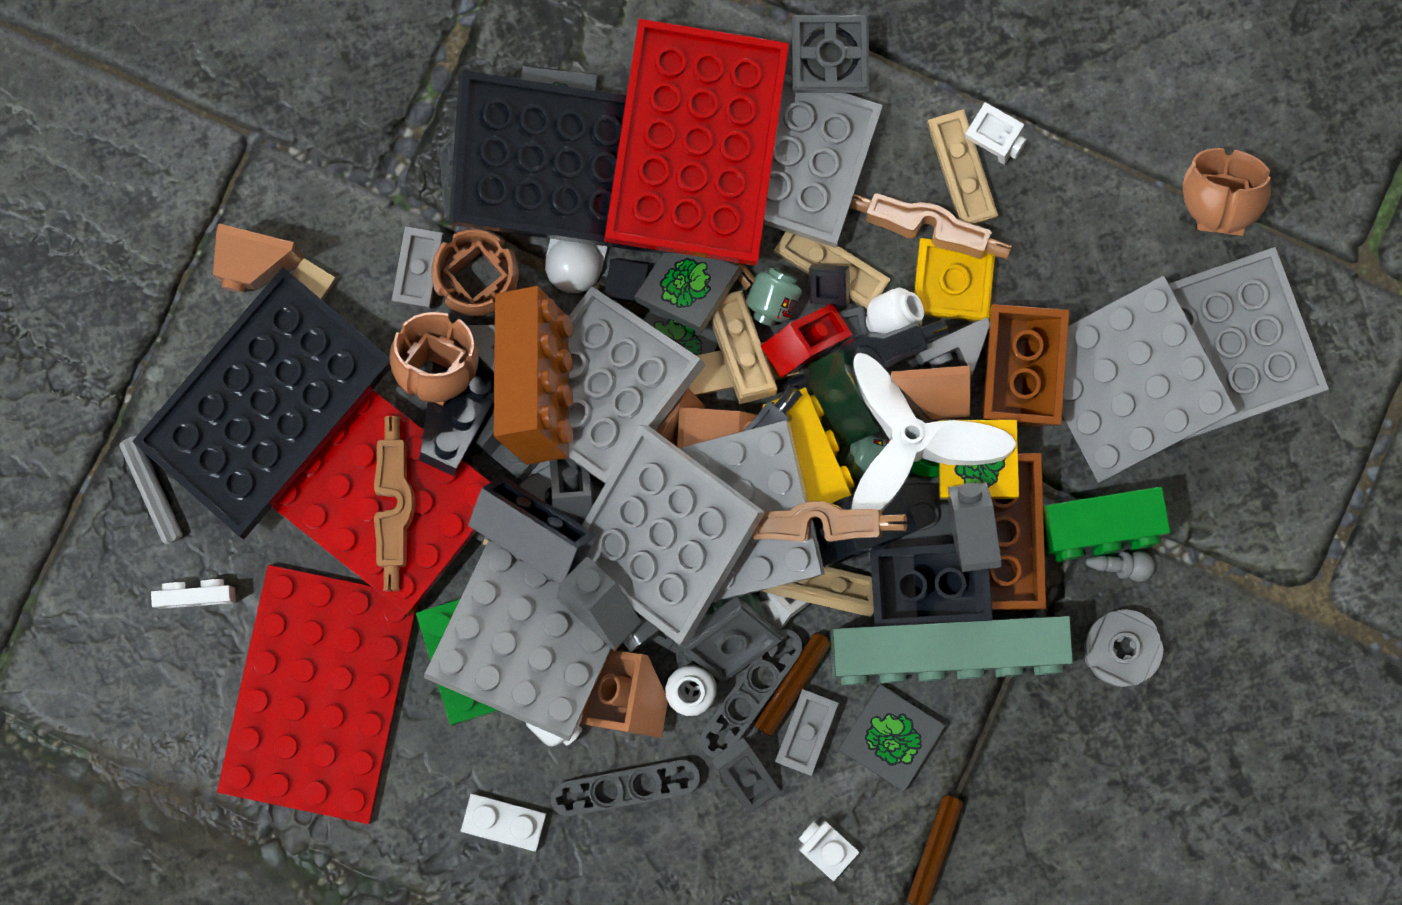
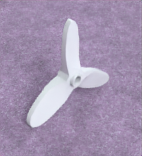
(912, 439)

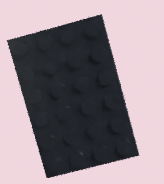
(535, 158)
(263, 403)

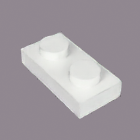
(176, 595)
(503, 822)

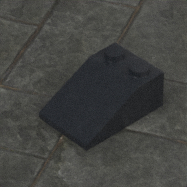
(927, 587)

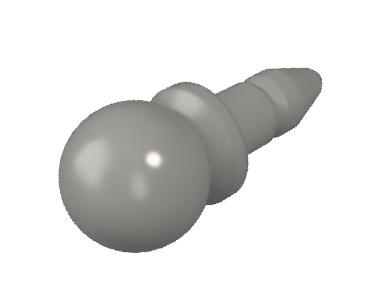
(1137, 566)

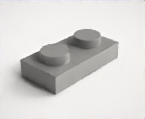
(413, 276)
(806, 732)

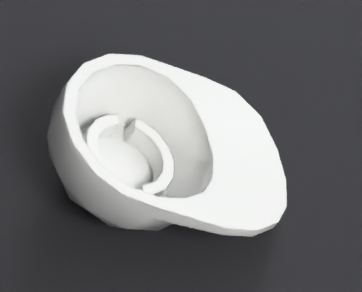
(574, 265)

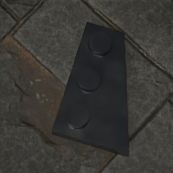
(453, 427)

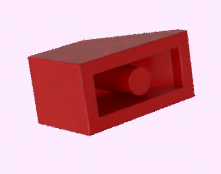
(806, 340)

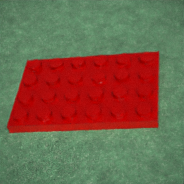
(697, 142)
(338, 503)
(317, 696)

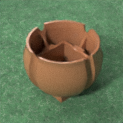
(1226, 190)
(460, 251)
(434, 339)

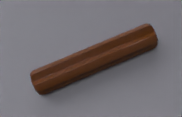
(793, 684)
(935, 850)

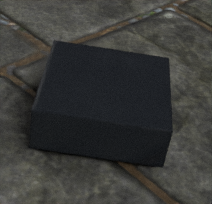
(625, 280)
(829, 284)

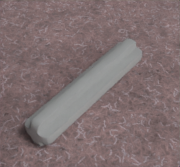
(151, 491)

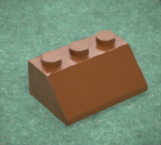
(1025, 365)

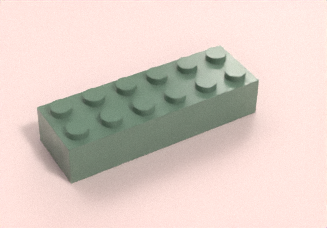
(951, 647)

